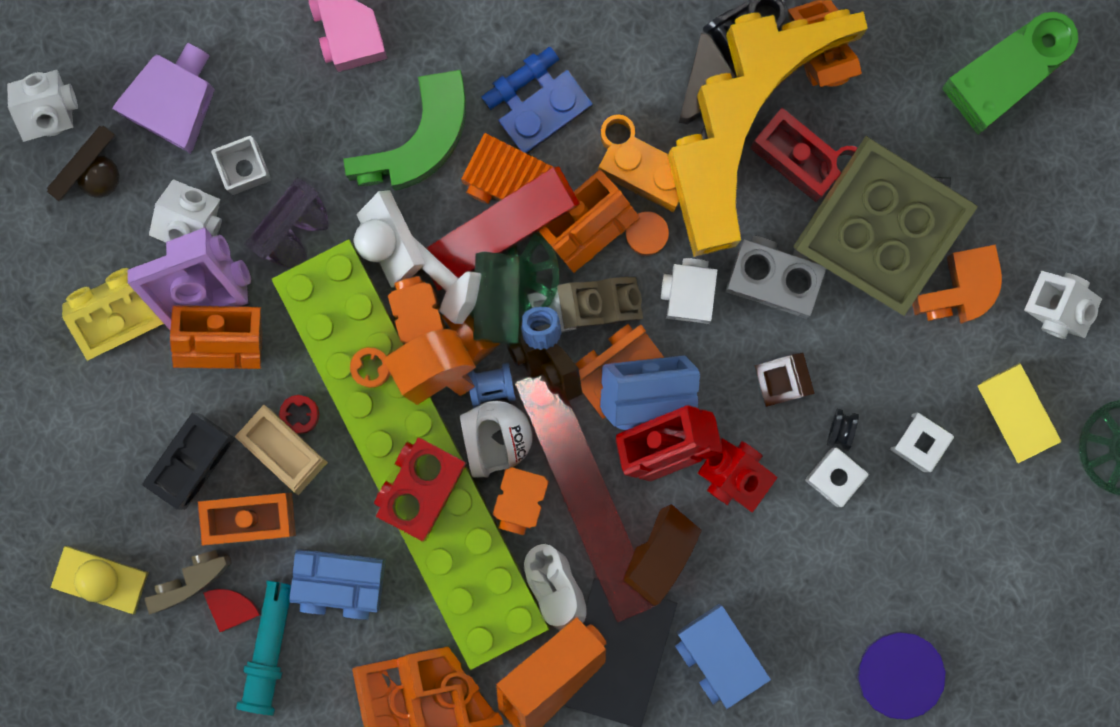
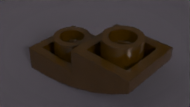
(551, 362)

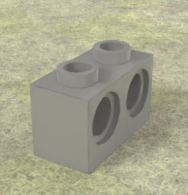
(773, 289)

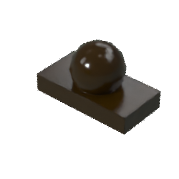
(93, 173)

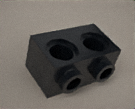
(188, 461)

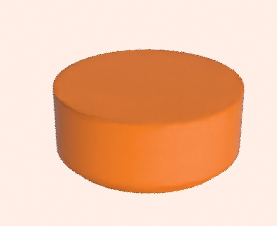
(647, 234)

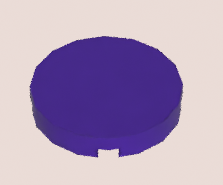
(901, 675)

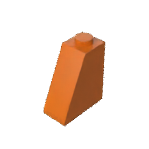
(551, 675)

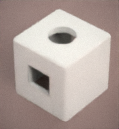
(229, 155)
(913, 455)
(821, 480)

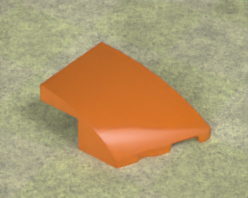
(430, 694)

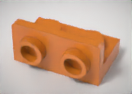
(626, 347)

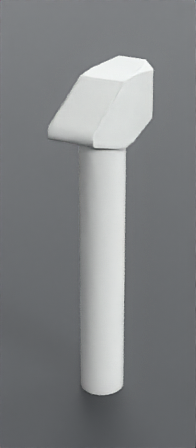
(460, 293)

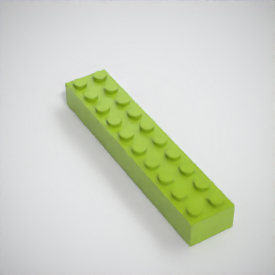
(465, 552)

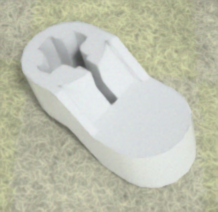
(550, 568)

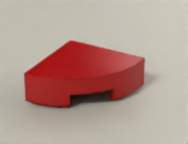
(230, 608)

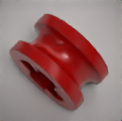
(300, 401)

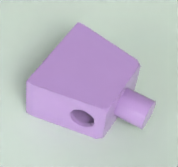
(170, 98)

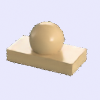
(281, 449)

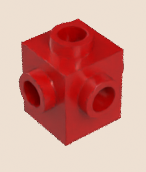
(737, 475)

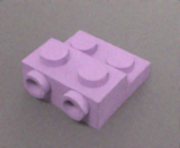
(191, 274)

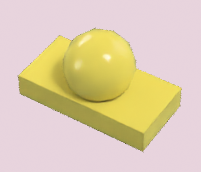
(99, 580)

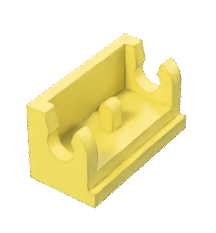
(1019, 413)

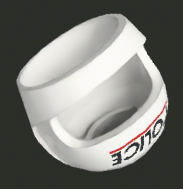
(482, 450)

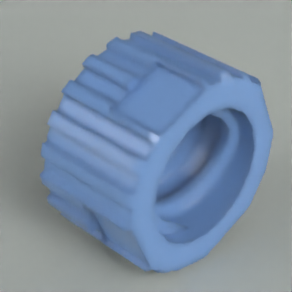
(536, 317)

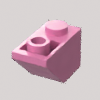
(350, 32)

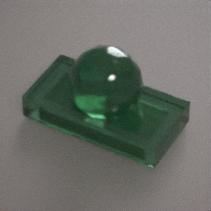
(497, 299)

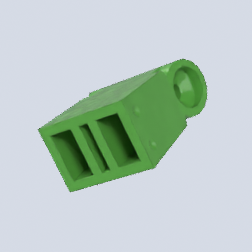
(1011, 69)

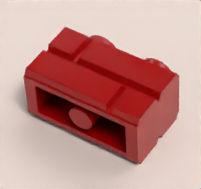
(668, 443)

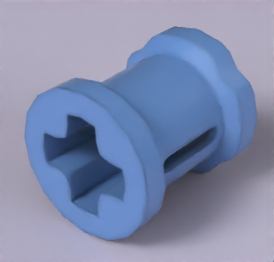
(492, 385)

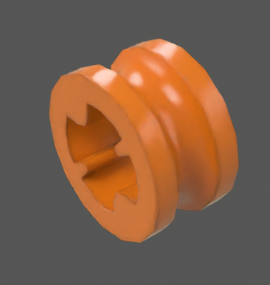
(357, 364)

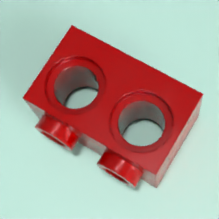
(430, 494)

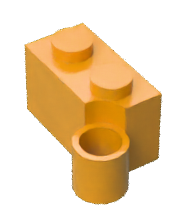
(638, 166)

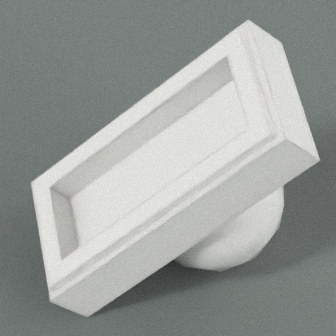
(387, 239)

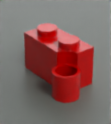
(799, 154)

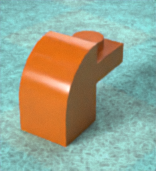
(835, 65)
(975, 284)
(430, 365)

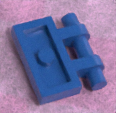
(543, 112)

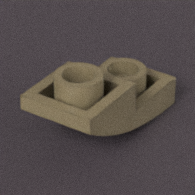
(600, 302)
(203, 572)

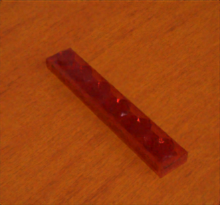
(583, 492)

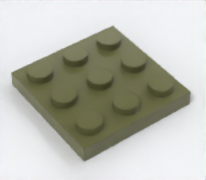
(885, 226)

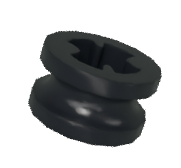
(842, 429)

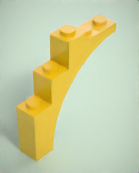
(762, 60)

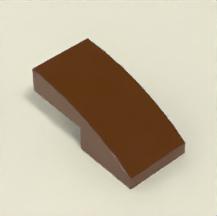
(664, 556)

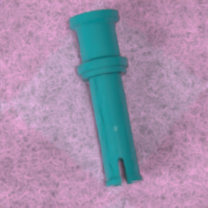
(263, 669)

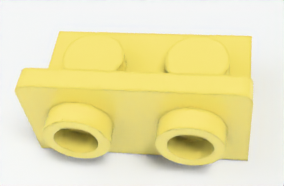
(107, 315)

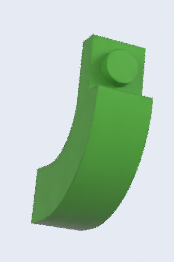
(429, 147)

